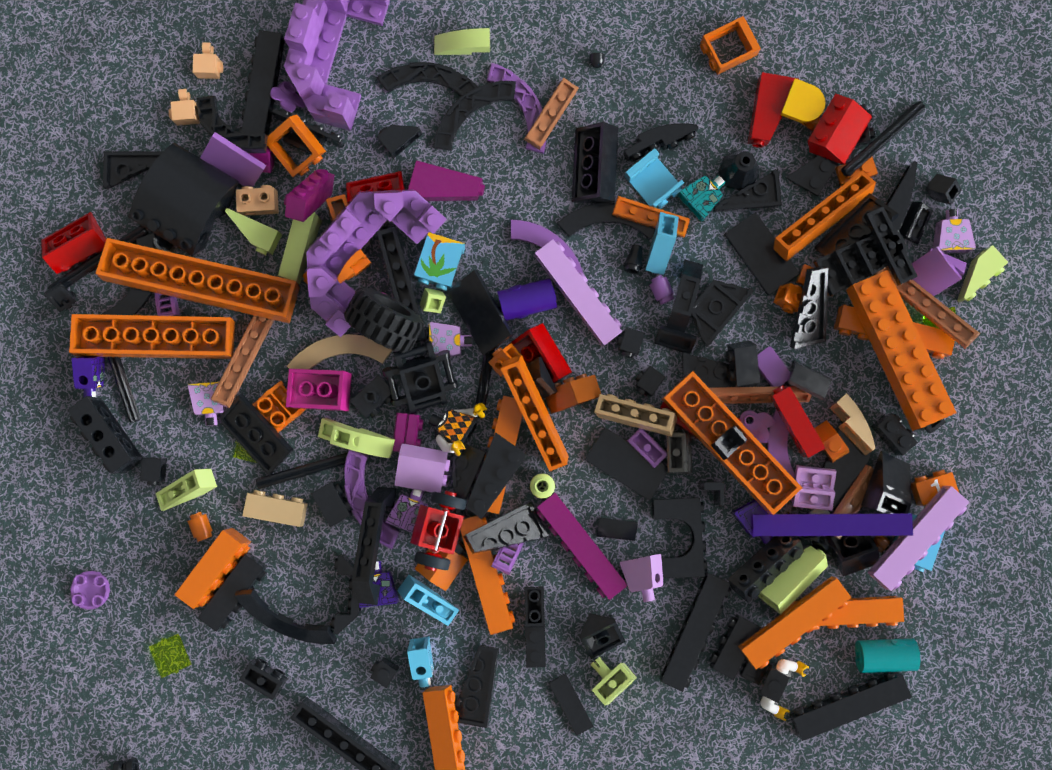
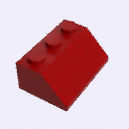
(839, 129)
(385, 182)
(73, 243)
(538, 343)

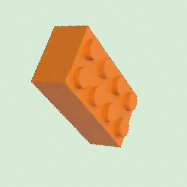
(213, 568)

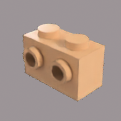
(257, 200)

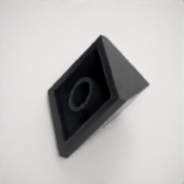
(600, 634)

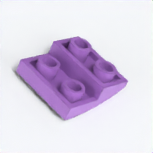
(935, 272)

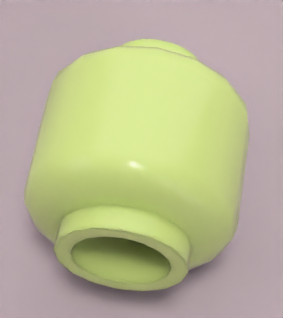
(542, 493)

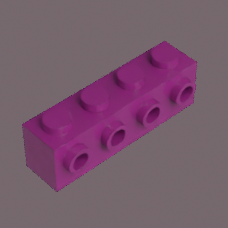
(309, 195)

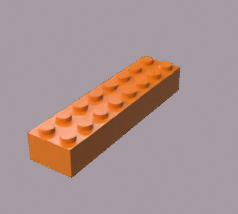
(152, 336)
(900, 350)
(751, 462)

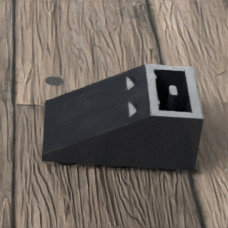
(889, 486)

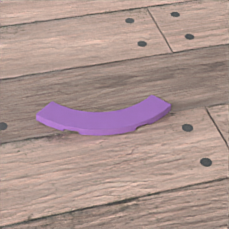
(523, 96)
(539, 236)
(778, 445)
(357, 494)

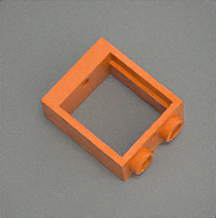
(746, 37)
(295, 123)

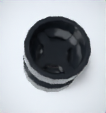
(130, 764)

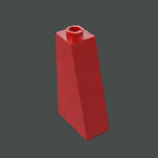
(768, 105)
(796, 422)

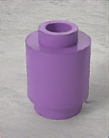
(662, 289)

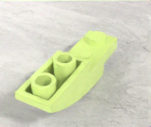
(356, 439)

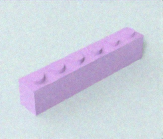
(577, 292)
(927, 528)

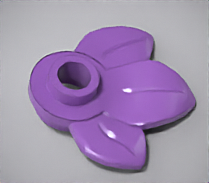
(286, 95)
(759, 426)

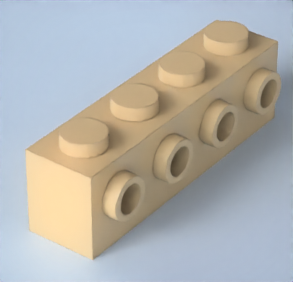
(636, 415)

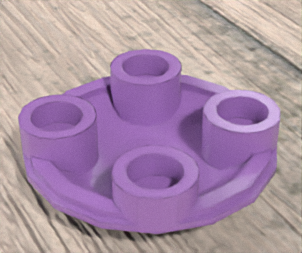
(89, 590)

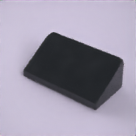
(915, 222)
(617, 528)

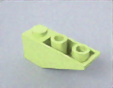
(981, 269)

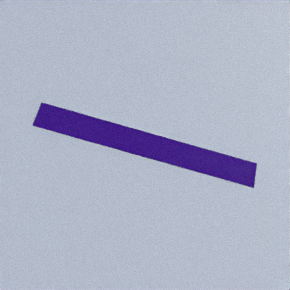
(833, 525)

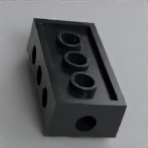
(105, 435)

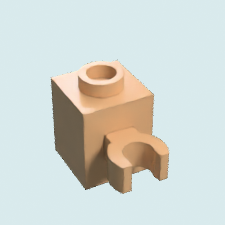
(207, 64)
(184, 111)

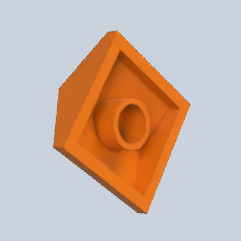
(443, 578)

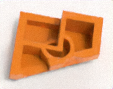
(354, 266)

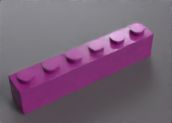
(582, 546)

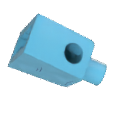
(421, 660)

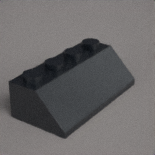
(595, 163)

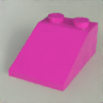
(318, 389)

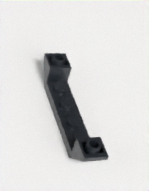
(368, 545)

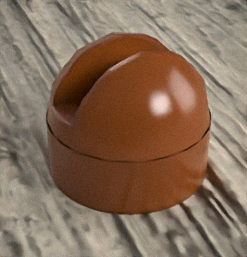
(882, 542)

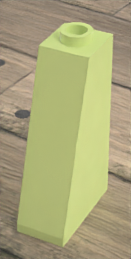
(299, 240)
(794, 580)

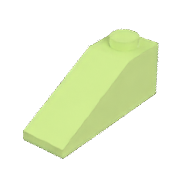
(258, 234)
(186, 488)

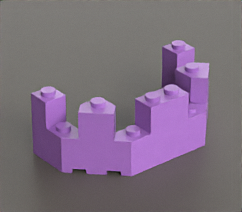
(312, 45)
(350, 233)

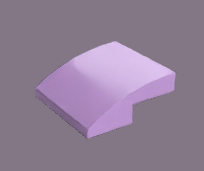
(816, 486)

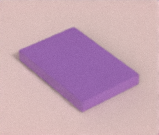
(232, 160)

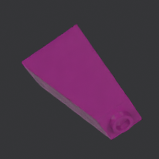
(443, 184)

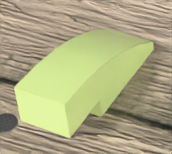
(462, 42)

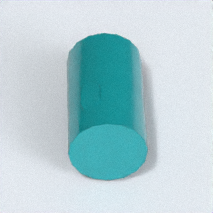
(887, 655)

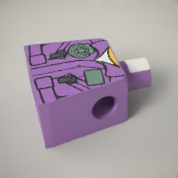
(406, 510)

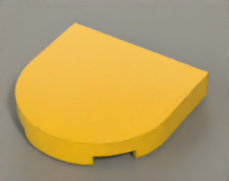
(803, 102)

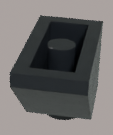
(398, 138)

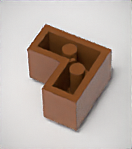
(573, 393)

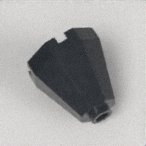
(738, 169)

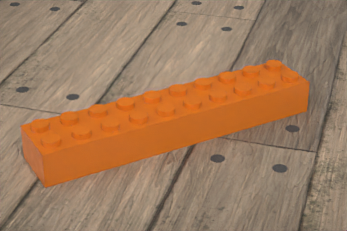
(198, 280)

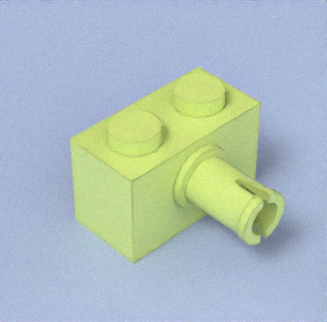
(612, 682)

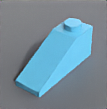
(427, 600)

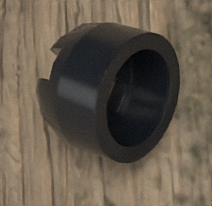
(597, 59)

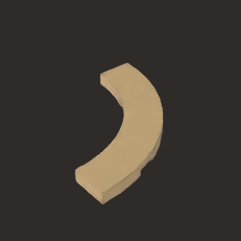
(336, 346)

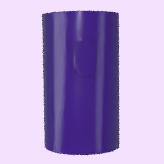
(527, 299)

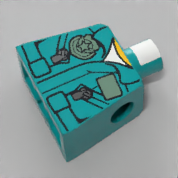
(702, 195)

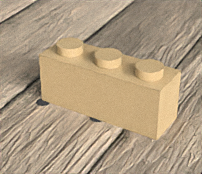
(275, 508)

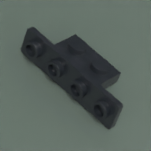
(294, 140)

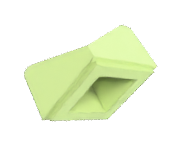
(432, 300)

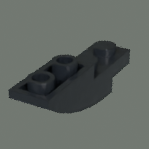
(665, 135)
(535, 627)

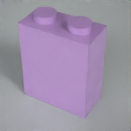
(421, 468)

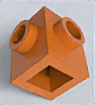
(788, 297)
(502, 355)

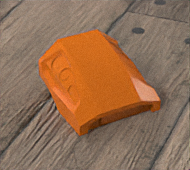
(273, 406)

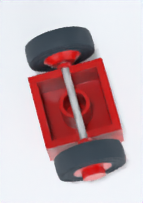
(438, 530)

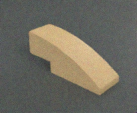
(854, 424)

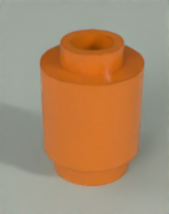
(200, 526)

